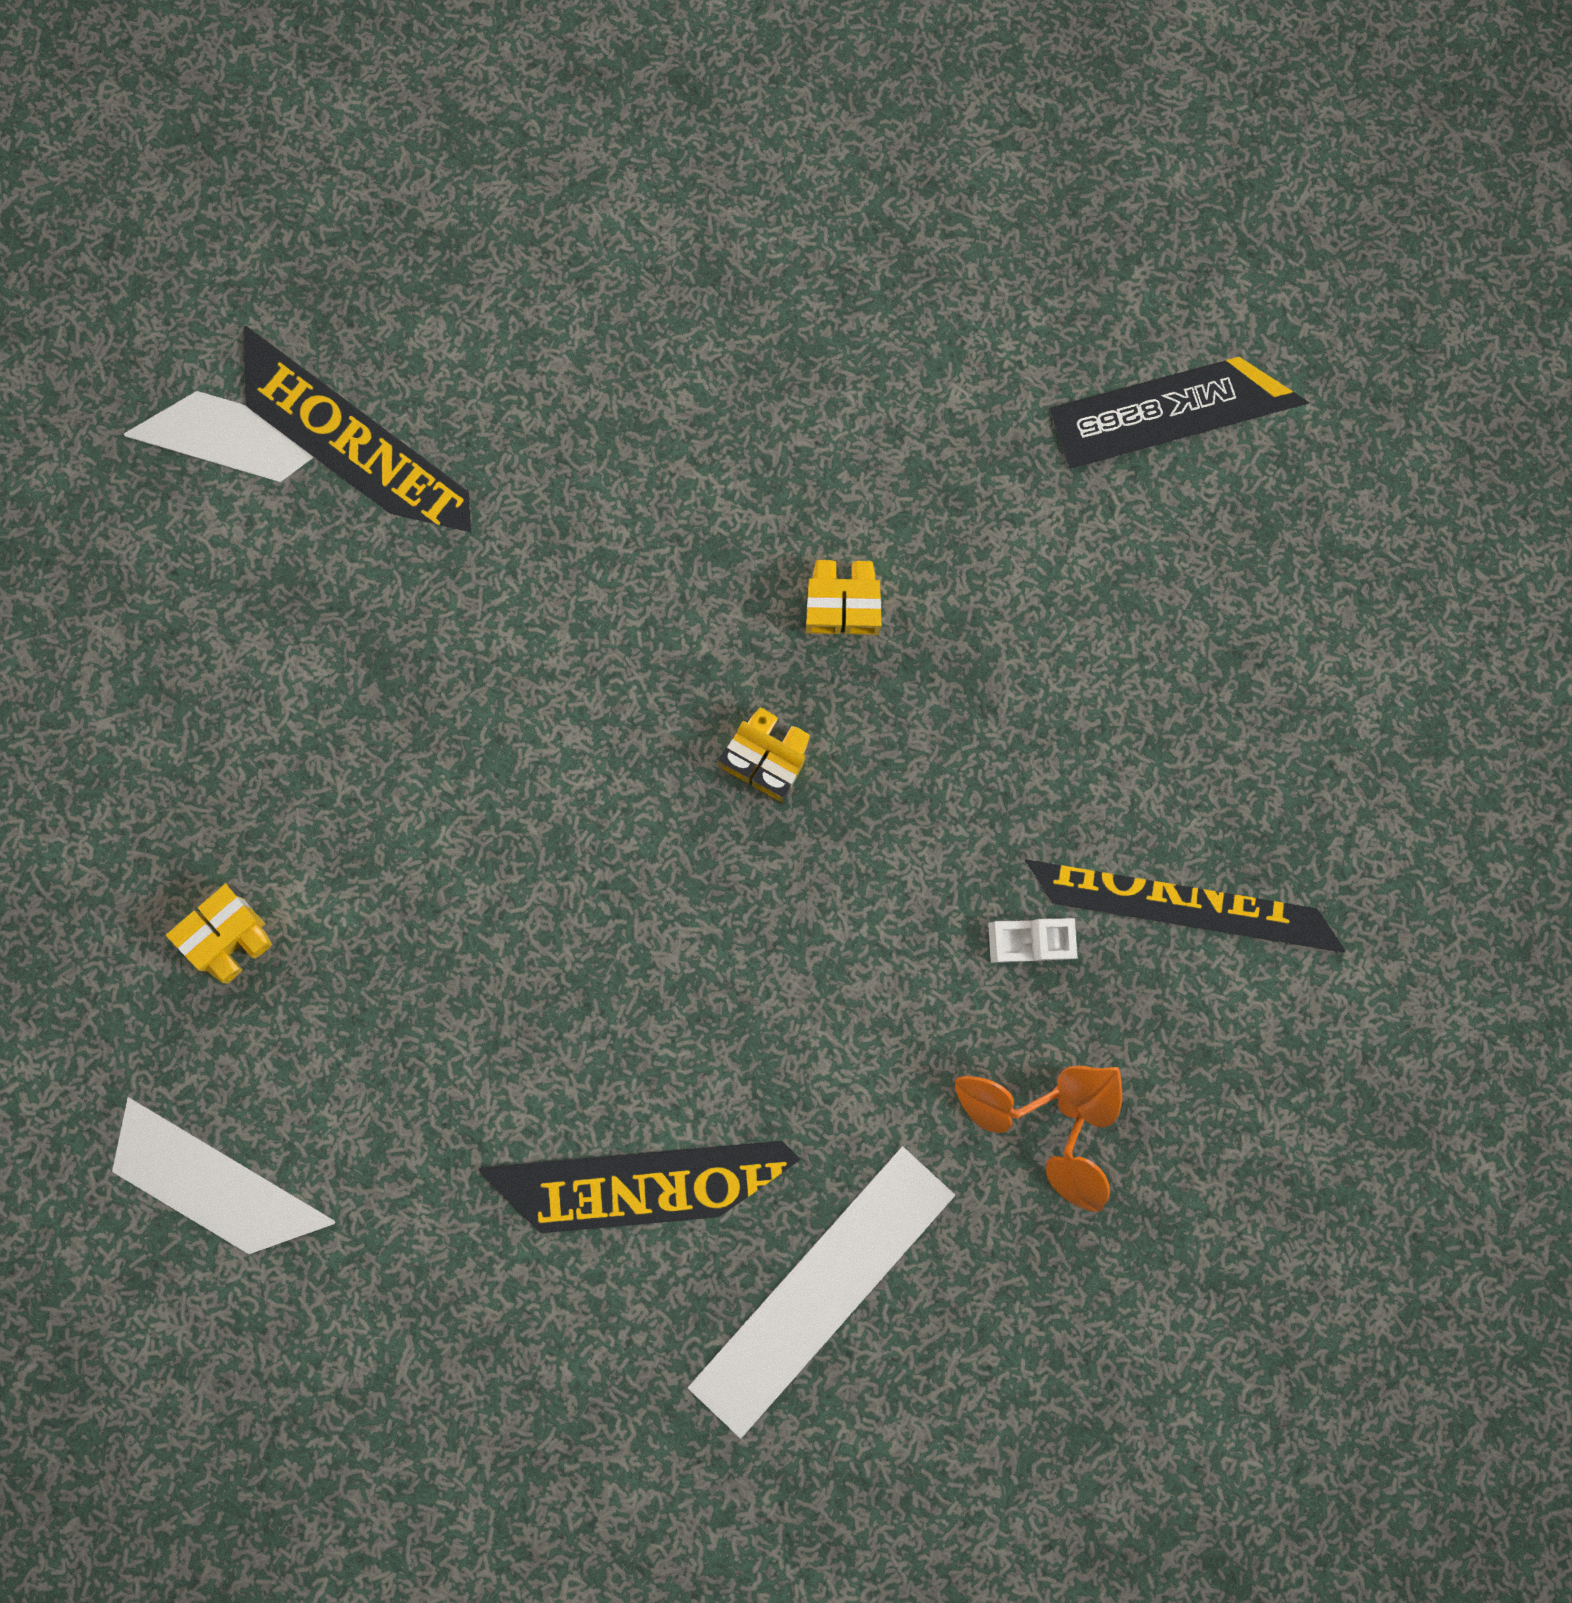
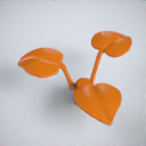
(1082, 1094)

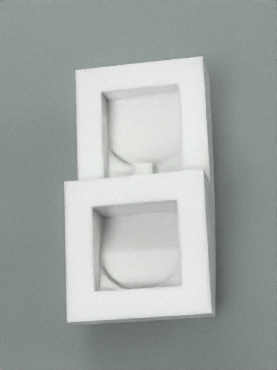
(1032, 940)

